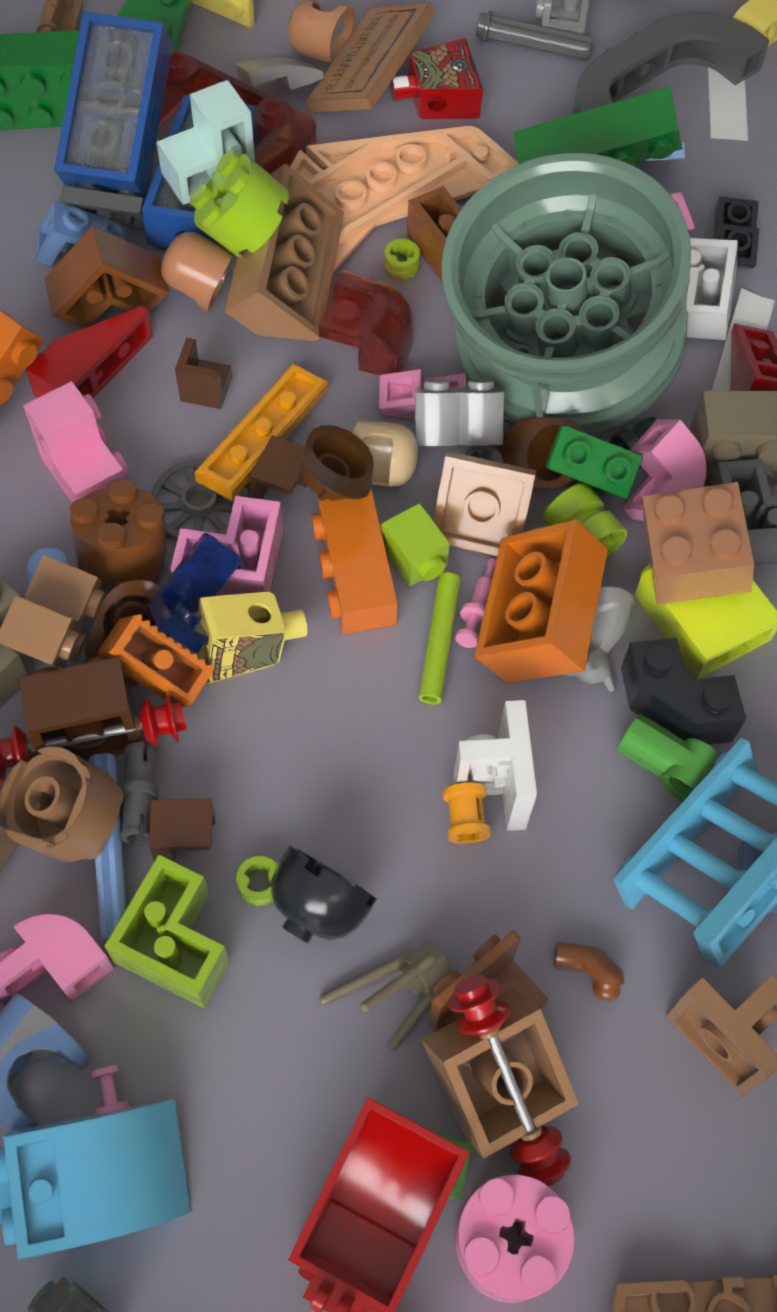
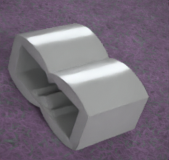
(459, 414)

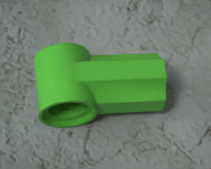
(675, 761)

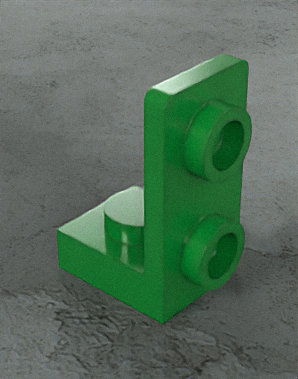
(594, 462)

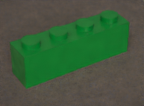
(621, 130)

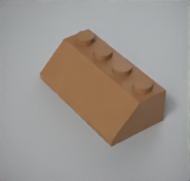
(288, 279)

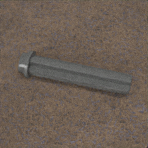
(534, 36)

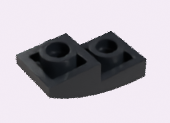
(738, 221)

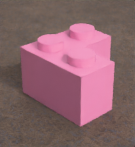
(73, 441)
(254, 534)

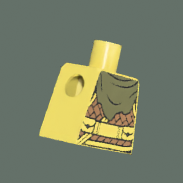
(246, 632)

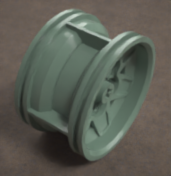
(587, 212)

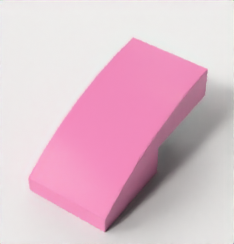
(398, 391)

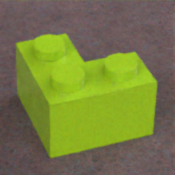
(157, 935)

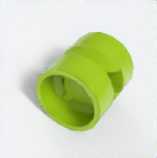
(584, 505)

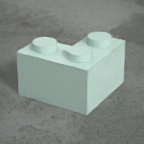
(220, 125)

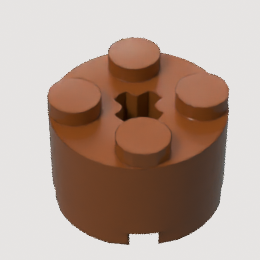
(119, 533)

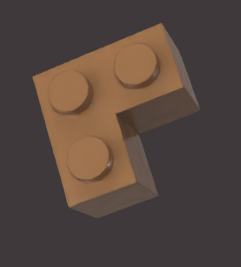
(52, 613)

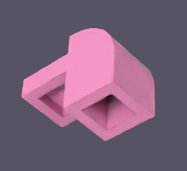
(671, 460)
(56, 947)

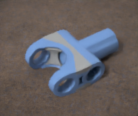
(27, 1037)

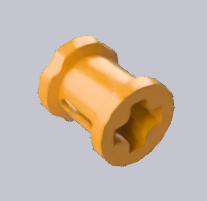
(466, 813)

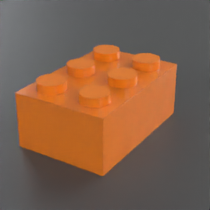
(542, 603)

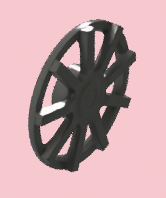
(195, 501)

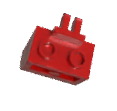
(376, 1213)

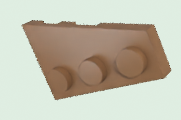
(721, 1295)

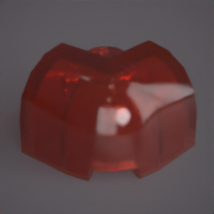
(371, 318)

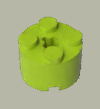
(239, 204)

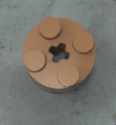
(60, 805)

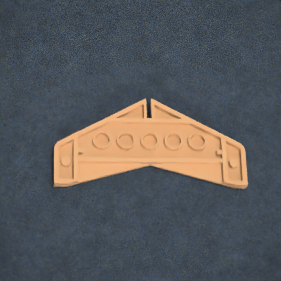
(380, 174)

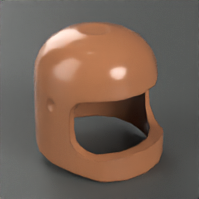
(312, 30)
(196, 267)

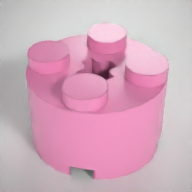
(543, 1224)

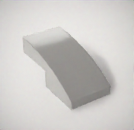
(286, 71)

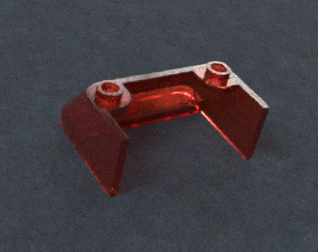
(282, 125)

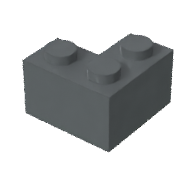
(757, 503)

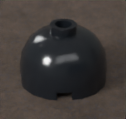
(317, 898)

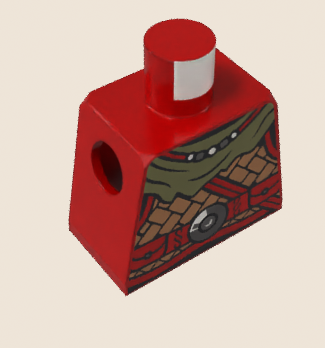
(441, 82)

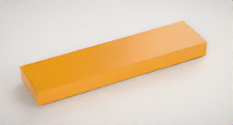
(275, 414)

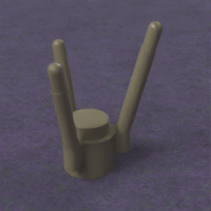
(417, 970)

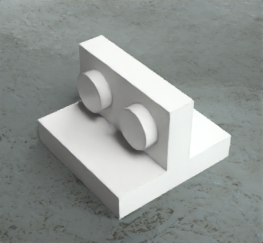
(502, 764)

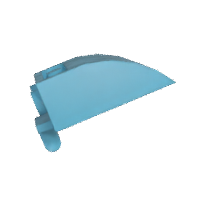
(91, 1178)

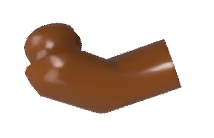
(595, 963)

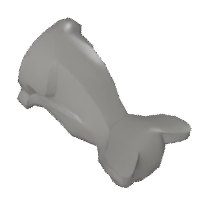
(609, 625)

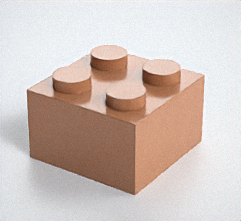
(698, 543)

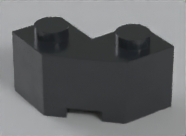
(688, 708)

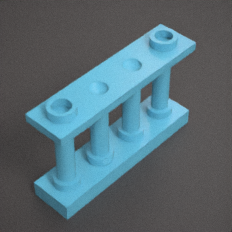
(751, 891)

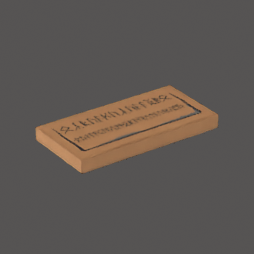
(370, 58)

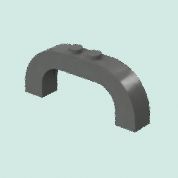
(680, 39)

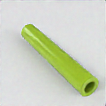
(439, 638)

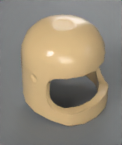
(392, 449)

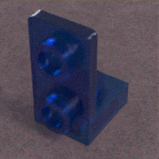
(197, 576)

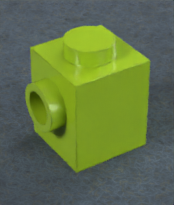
(415, 545)

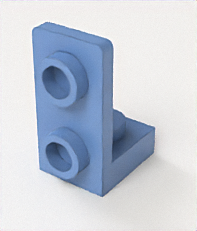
(67, 225)

